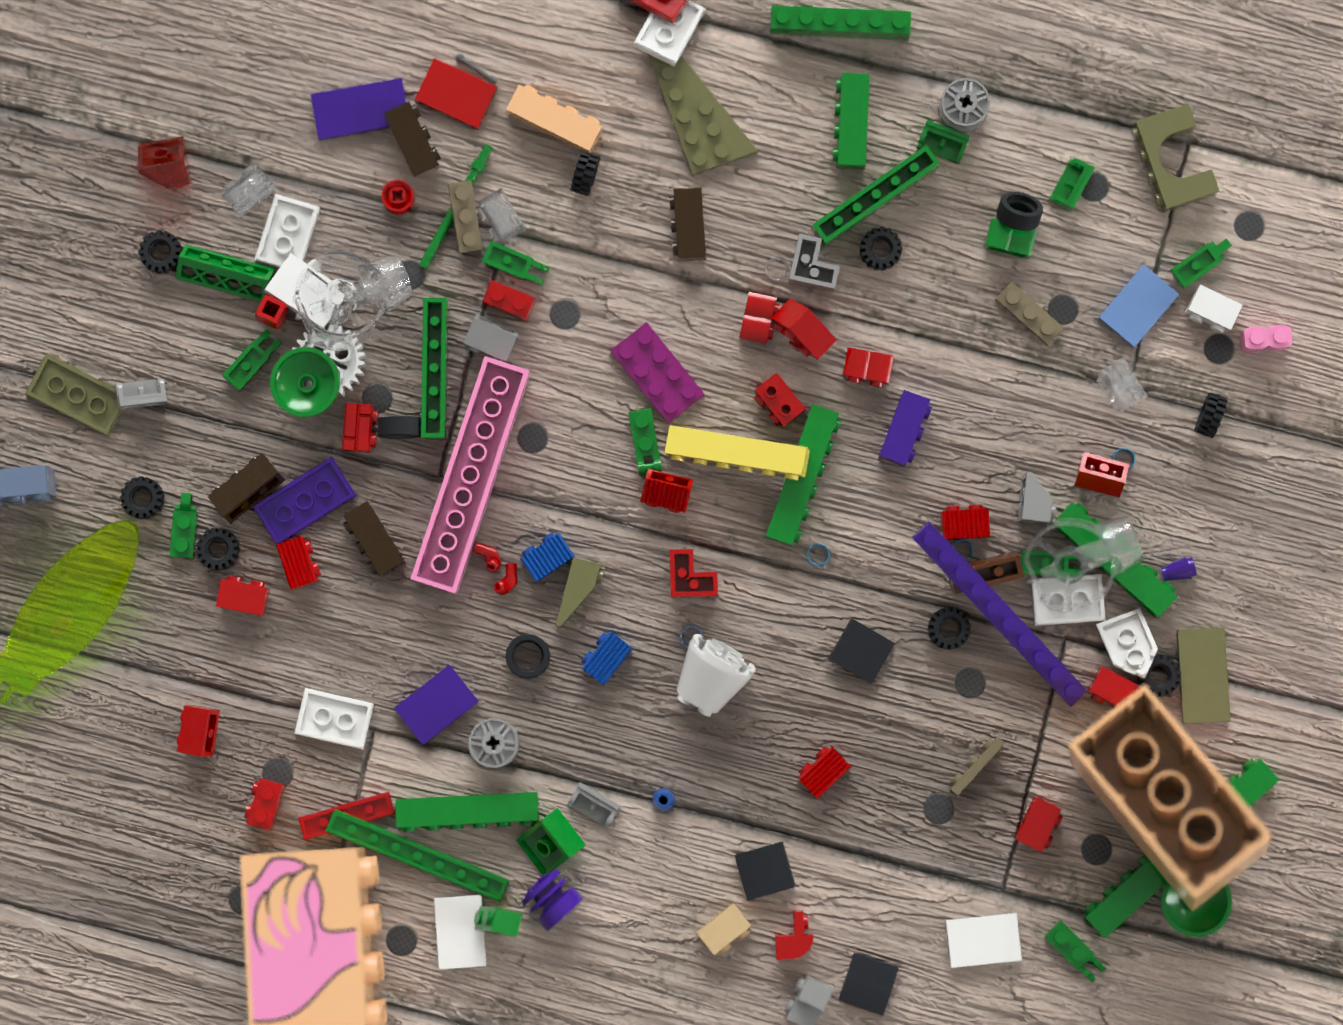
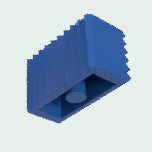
(547, 556)
(606, 657)

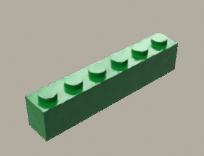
(840, 22)
(875, 196)
(434, 369)
(795, 494)
(1137, 581)
(467, 810)

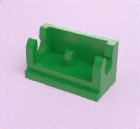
(943, 141)
(1071, 184)

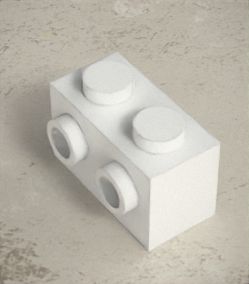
(1213, 309)

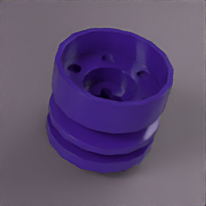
(551, 899)

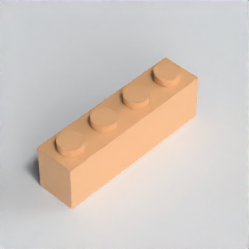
(554, 119)

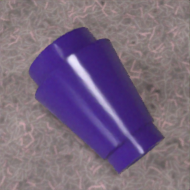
(1179, 570)

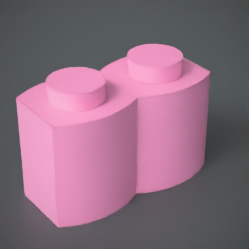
(1259, 338)

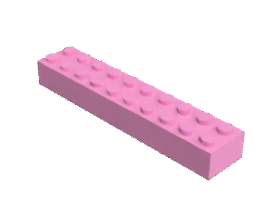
(470, 475)

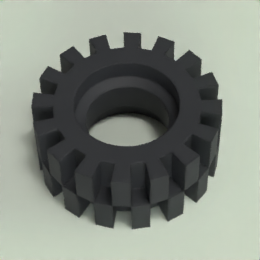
(585, 173)
(160, 238)
(877, 262)
(1210, 415)
(128, 495)
(218, 563)
(963, 628)
(1172, 679)

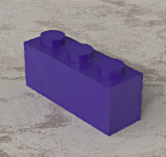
(905, 428)

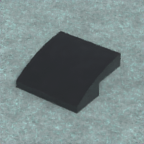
(861, 651)
(765, 870)
(868, 984)

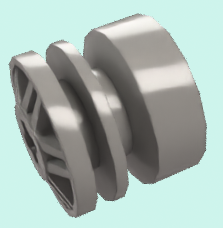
(951, 110)
(504, 752)

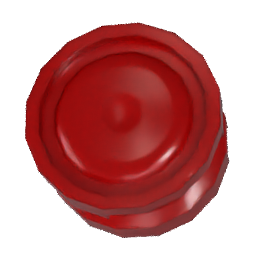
(398, 197)

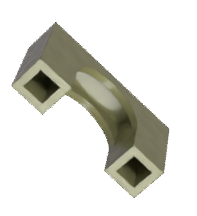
(1170, 190)

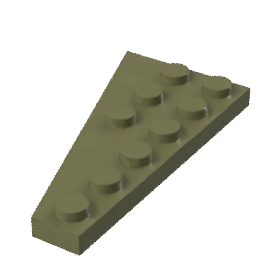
(701, 122)

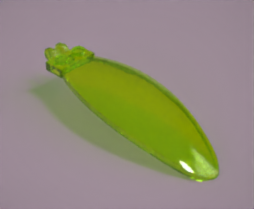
(69, 606)

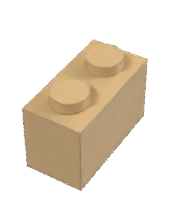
(724, 929)

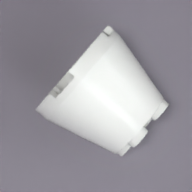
(711, 675)

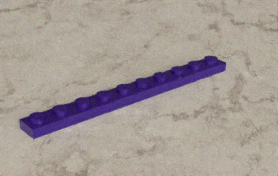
(999, 614)

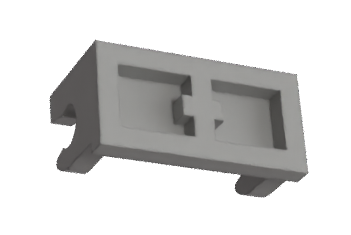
(140, 394)
(593, 805)

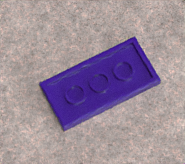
(356, 108)
(304, 501)

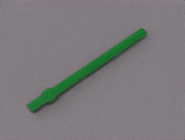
(478, 166)

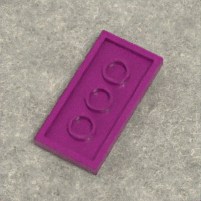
(657, 372)

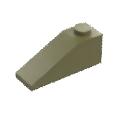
(579, 586)

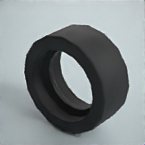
(1010, 207)
(399, 427)
(528, 674)

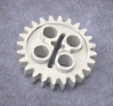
(352, 362)

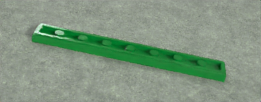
(417, 855)

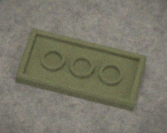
(75, 394)
(1203, 675)

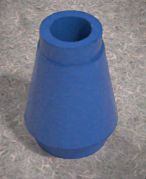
(670, 803)

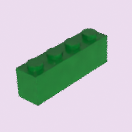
(852, 121)

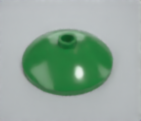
(293, 372)
(1204, 919)

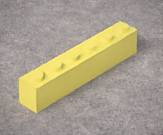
(737, 451)

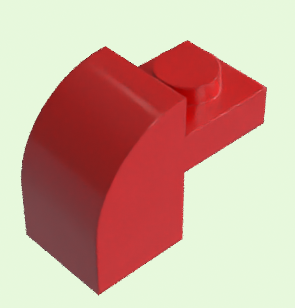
(272, 312)
(797, 944)

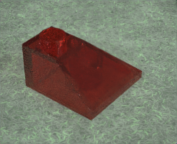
(165, 162)

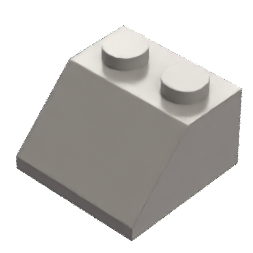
(1034, 502)

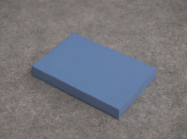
(1138, 306)

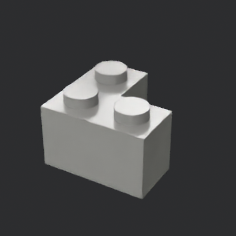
(807, 270)
(809, 1002)

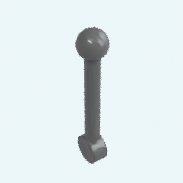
(460, 58)

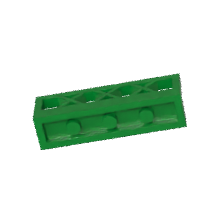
(224, 269)

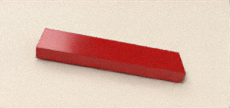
(365, 809)

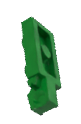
(1199, 263)
(184, 528)

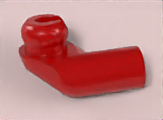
(490, 554)
(509, 582)

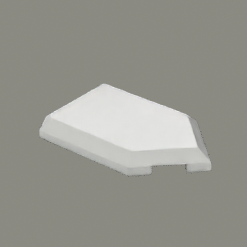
(1129, 642)

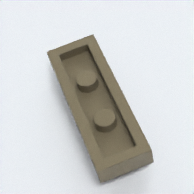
(464, 216)
(1029, 313)
(975, 765)

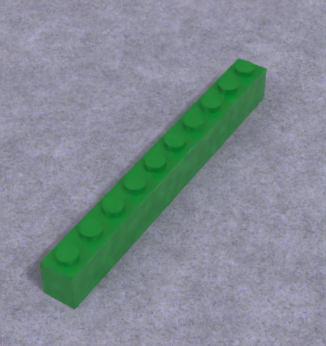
(1146, 880)

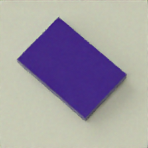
(436, 704)

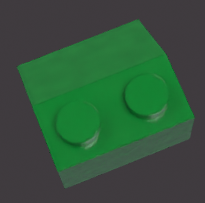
(550, 842)

